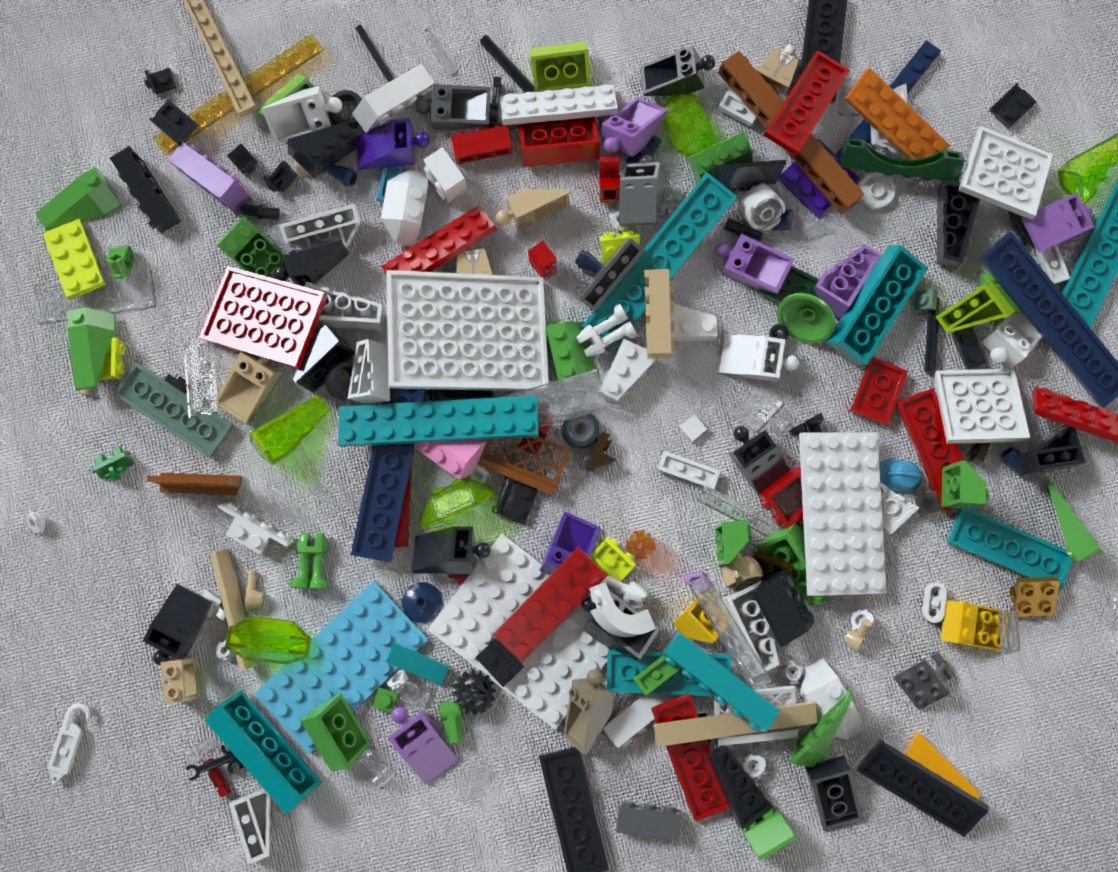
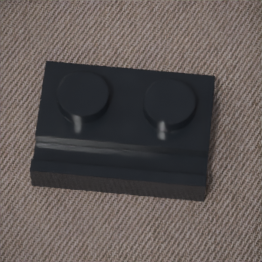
(1012, 106)
(174, 122)
(500, 662)

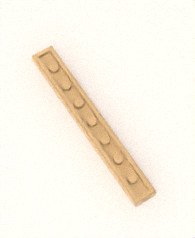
(221, 57)
(729, 725)

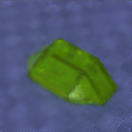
(688, 124)
(453, 500)
(268, 640)

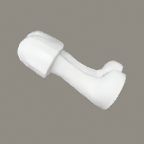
(625, 330)
(632, 594)

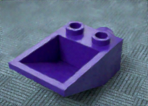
(389, 145)
(568, 536)

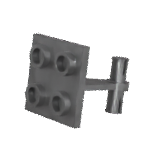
(924, 683)

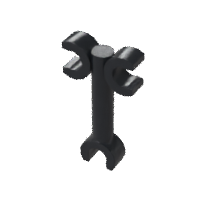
(494, 106)
(228, 758)

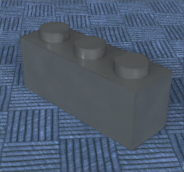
(648, 820)

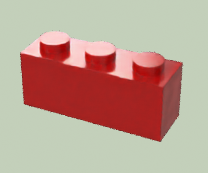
(481, 144)

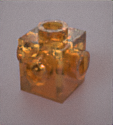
(648, 544)

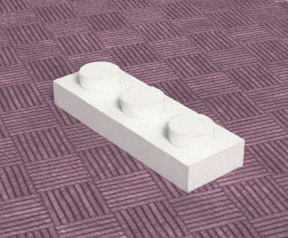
(688, 470)

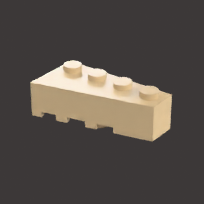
(658, 314)

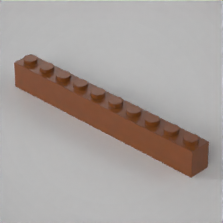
(812, 158)

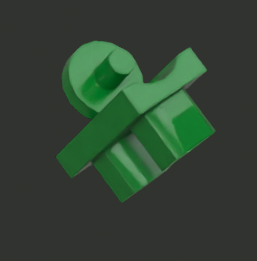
(113, 466)

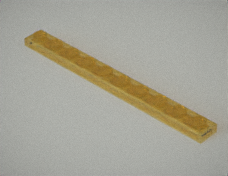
(256, 83)

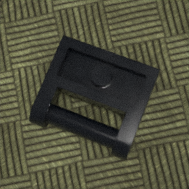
(521, 502)

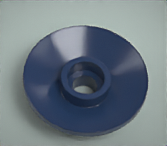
(432, 600)

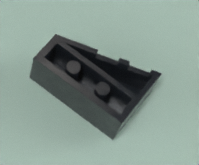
(323, 147)
(1054, 453)

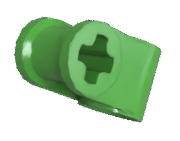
(121, 261)

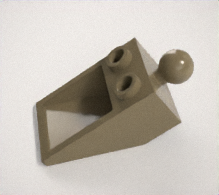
(587, 711)

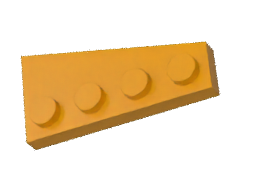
(928, 756)

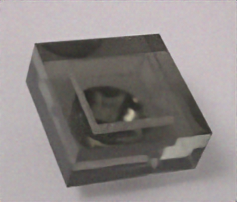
(927, 503)

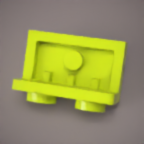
(611, 241)
(113, 362)
(612, 559)

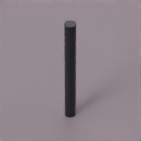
(375, 54)

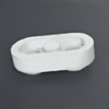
(936, 602)

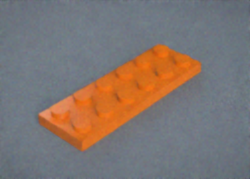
(894, 117)

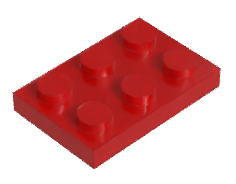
(878, 391)

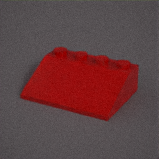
(559, 141)

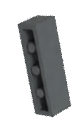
(611, 273)

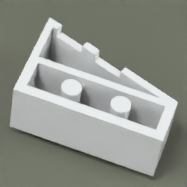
(253, 824)

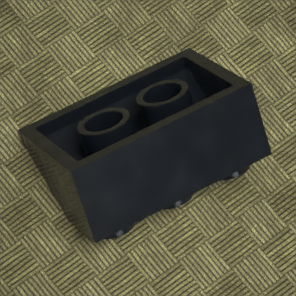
(749, 174)
(783, 607)

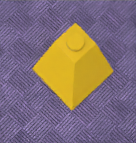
(695, 624)

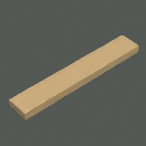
(230, 596)

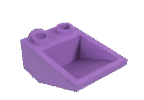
(632, 127)
(1059, 222)
(759, 266)
(425, 746)

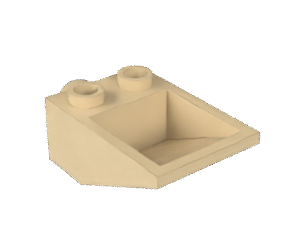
(531, 205)
(244, 389)

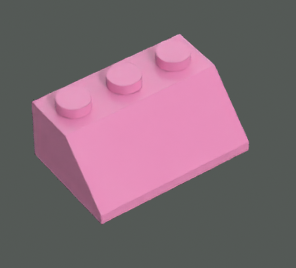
(454, 456)

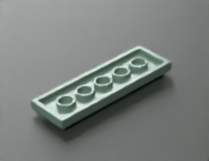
(170, 410)

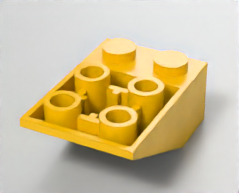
(971, 625)

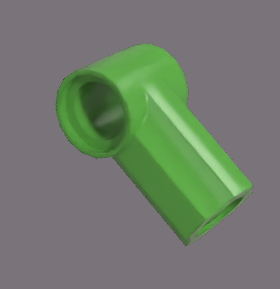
(452, 721)

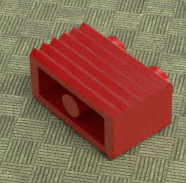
(543, 260)

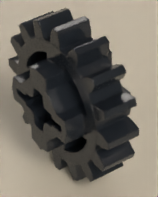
(481, 688)

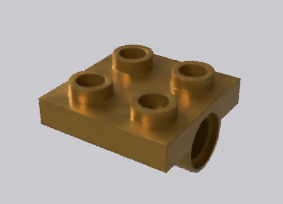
(1035, 596)

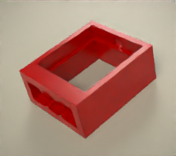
(768, 503)

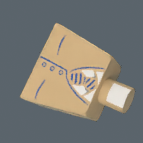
(779, 68)
(473, 262)

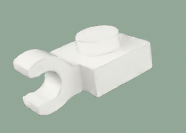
(215, 608)

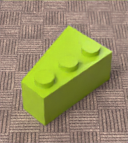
(976, 308)

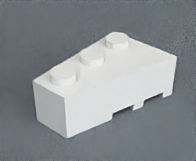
(693, 325)
(626, 370)
(370, 373)

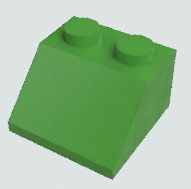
(768, 834)

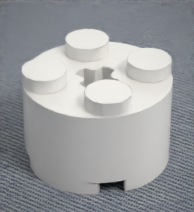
(761, 207)

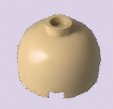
(741, 571)

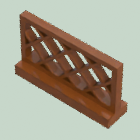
(522, 474)
(197, 483)

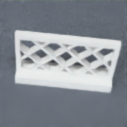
(784, 733)

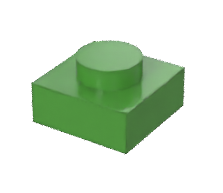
(385, 699)

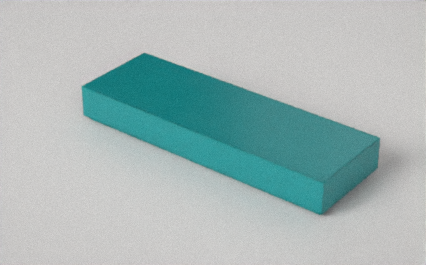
(417, 663)

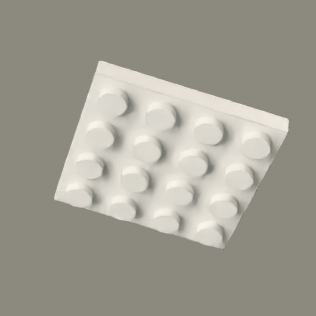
(1006, 172)
(981, 406)

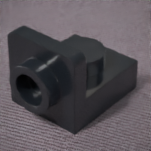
(160, 81)

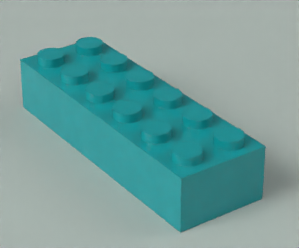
(877, 305)
(263, 751)

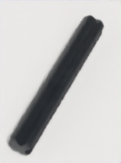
(506, 64)
(931, 339)

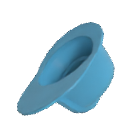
(900, 475)

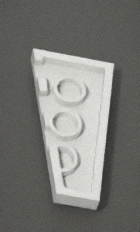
(894, 509)

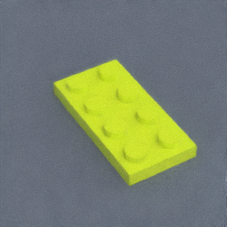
(74, 259)

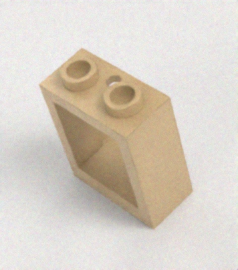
(182, 680)

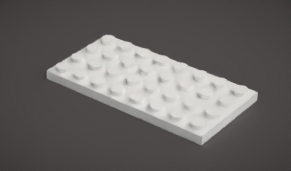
(842, 513)

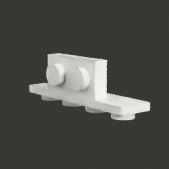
(252, 532)

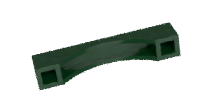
(941, 165)

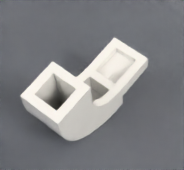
(614, 620)

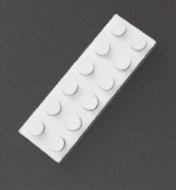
(558, 104)

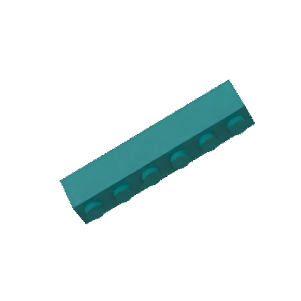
(721, 683)

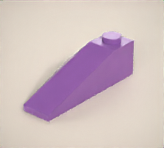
(843, 281)

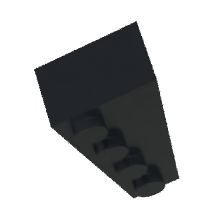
(145, 189)
(954, 223)

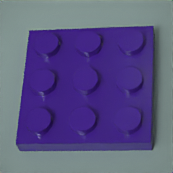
(804, 189)

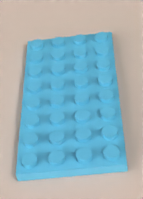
(342, 659)

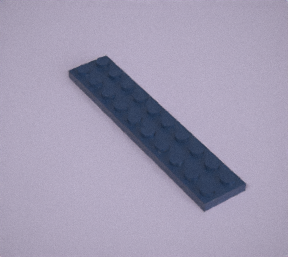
(1053, 317)
(385, 491)

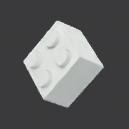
(444, 175)

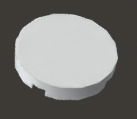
(877, 190)

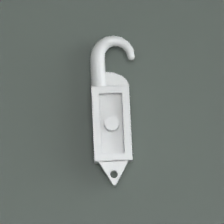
(66, 744)

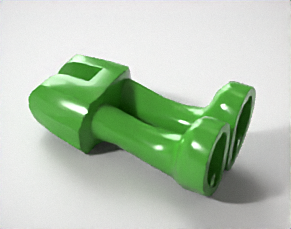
(319, 549)

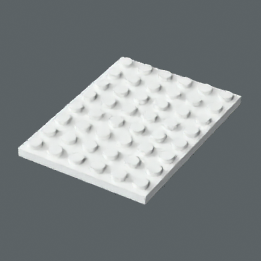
(465, 331)
(488, 599)

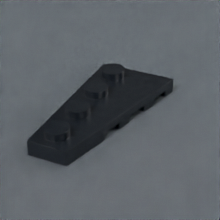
(741, 793)

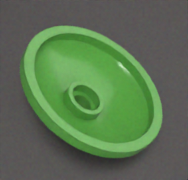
(806, 317)

